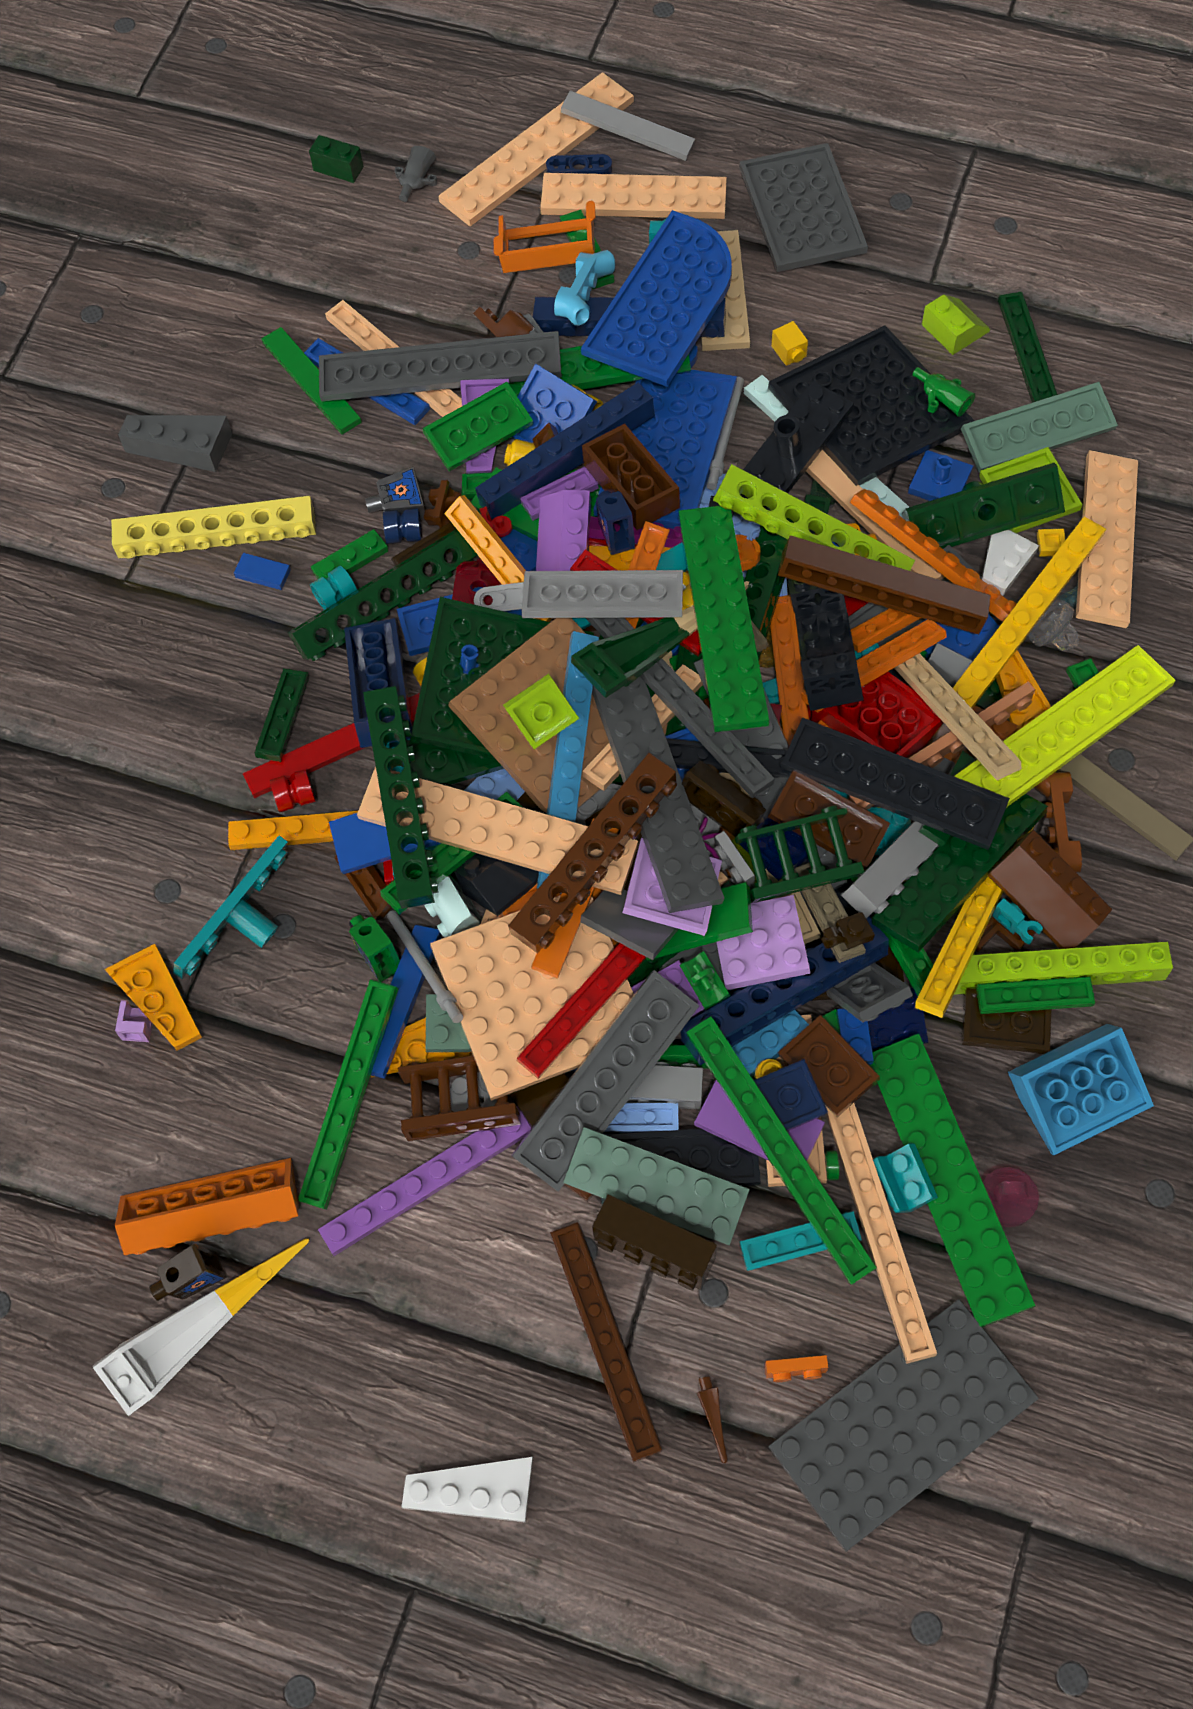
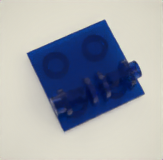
(898, 1024)

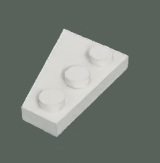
(1006, 559)

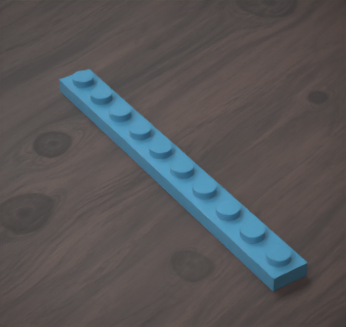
(570, 741)

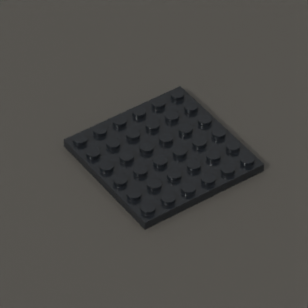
(889, 404)

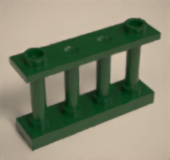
(791, 881)

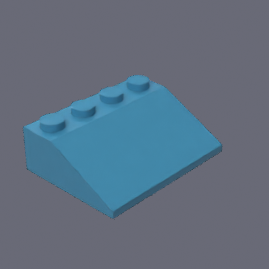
(1081, 1088)

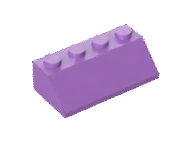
(563, 529)

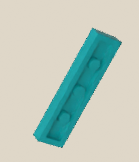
(787, 1244)

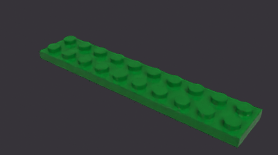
(723, 619)
(963, 1205)

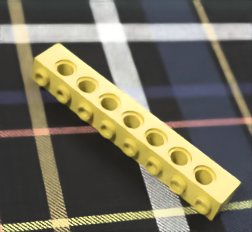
(170, 530)

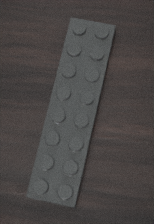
(606, 1077)

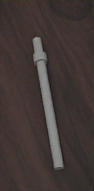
(717, 464)
(444, 997)

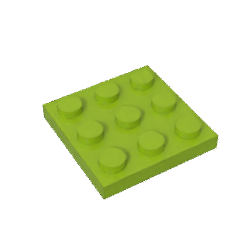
(1027, 462)

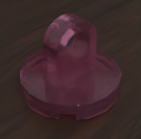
(1012, 1195)

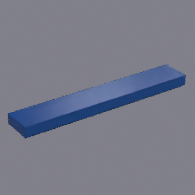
(404, 404)
(409, 981)

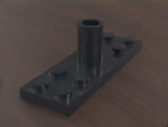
(799, 437)

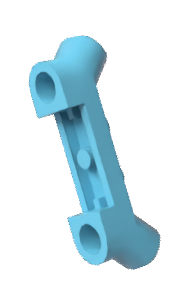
(571, 301)

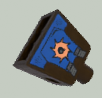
(188, 1273)

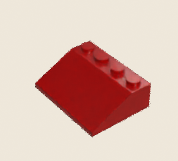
(887, 718)

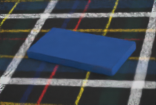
(363, 843)

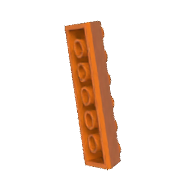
(207, 1207)

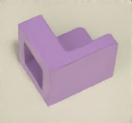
(132, 1024)

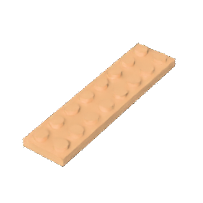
(634, 195)
(1107, 571)

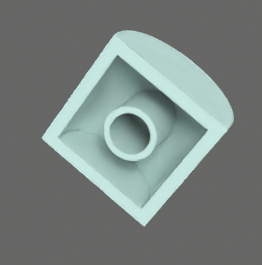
(453, 908)

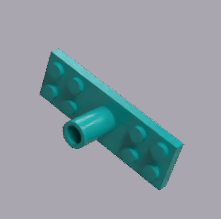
(236, 912)

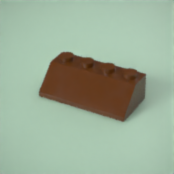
(1049, 891)

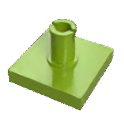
(541, 711)

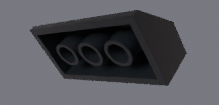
(495, 882)

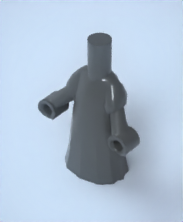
(415, 171)

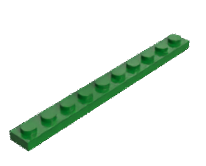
(781, 1151)

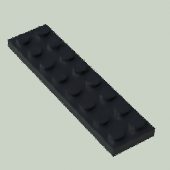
(895, 783)

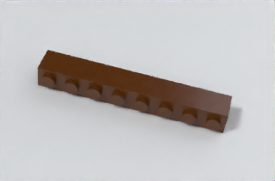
(884, 585)

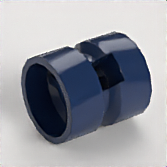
(400, 526)

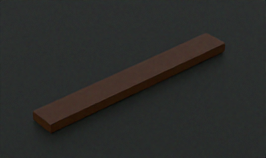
(606, 1343)

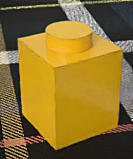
(789, 343)

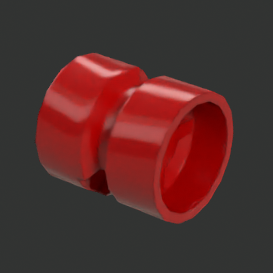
(292, 790)

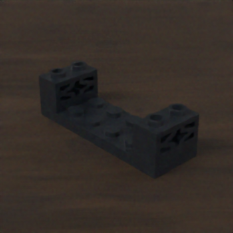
(825, 646)

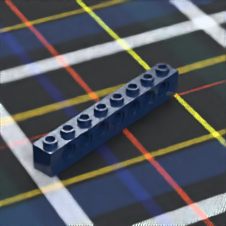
(783, 1001)

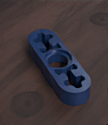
(586, 160)

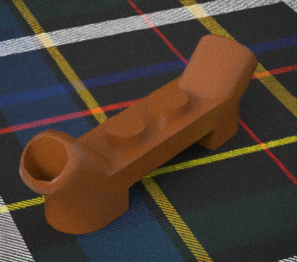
(1058, 790)

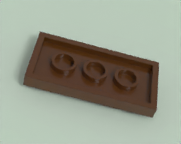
(859, 827)

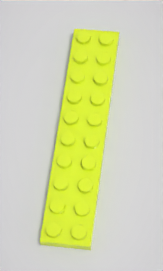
(1076, 723)

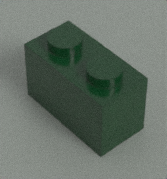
(336, 158)

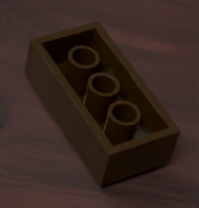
(654, 1242)

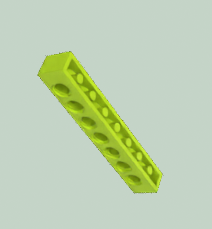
(802, 514)
(1102, 963)

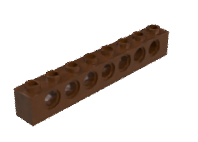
(648, 773)

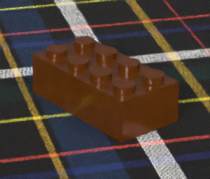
(626, 466)

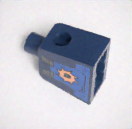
(614, 509)

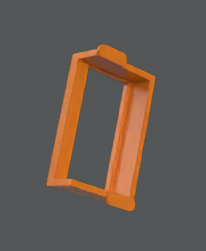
(545, 255)

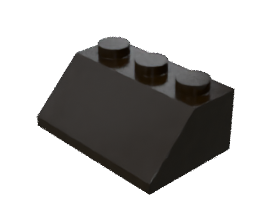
(721, 799)

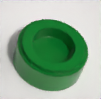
(832, 1165)

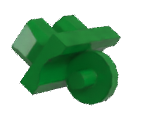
(704, 980)

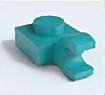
(1013, 919)

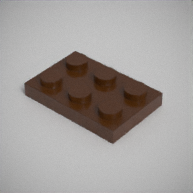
(832, 1063)

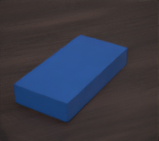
(262, 571)

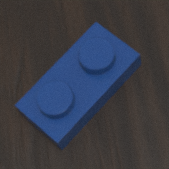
(855, 1034)

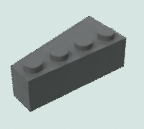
(178, 439)

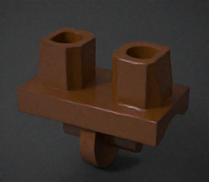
(442, 499)

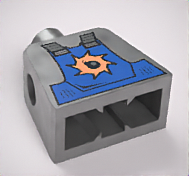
(397, 493)

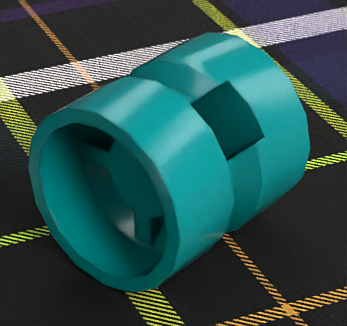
(334, 588)

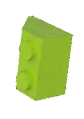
(953, 323)

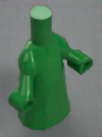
(946, 391)

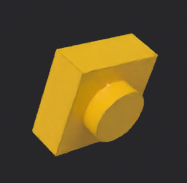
(1050, 541)

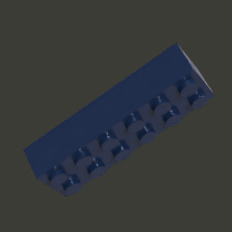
(374, 664)

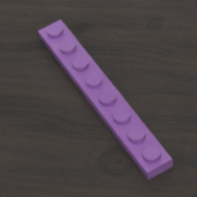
(419, 1185)

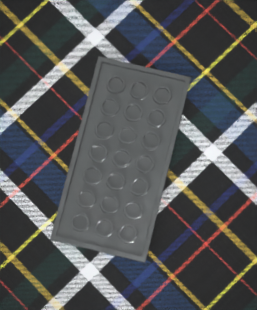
(902, 1427)

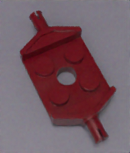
(471, 575)

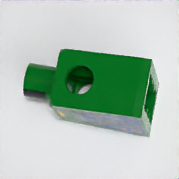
(370, 941)

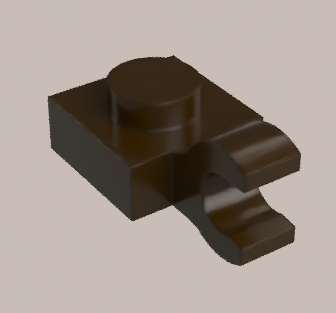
(850, 930)

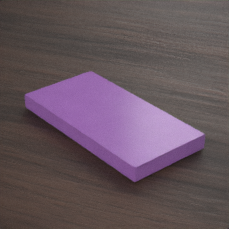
(723, 1120)

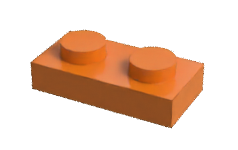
(809, 1367)

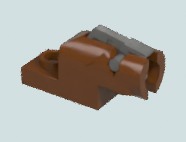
(511, 324)

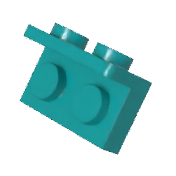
(905, 1179)

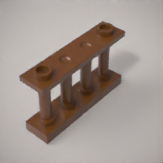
(447, 1121)

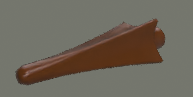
(710, 1403)

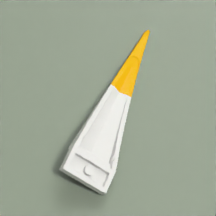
(154, 1356)

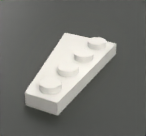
(479, 1490)

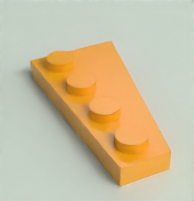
(154, 992)

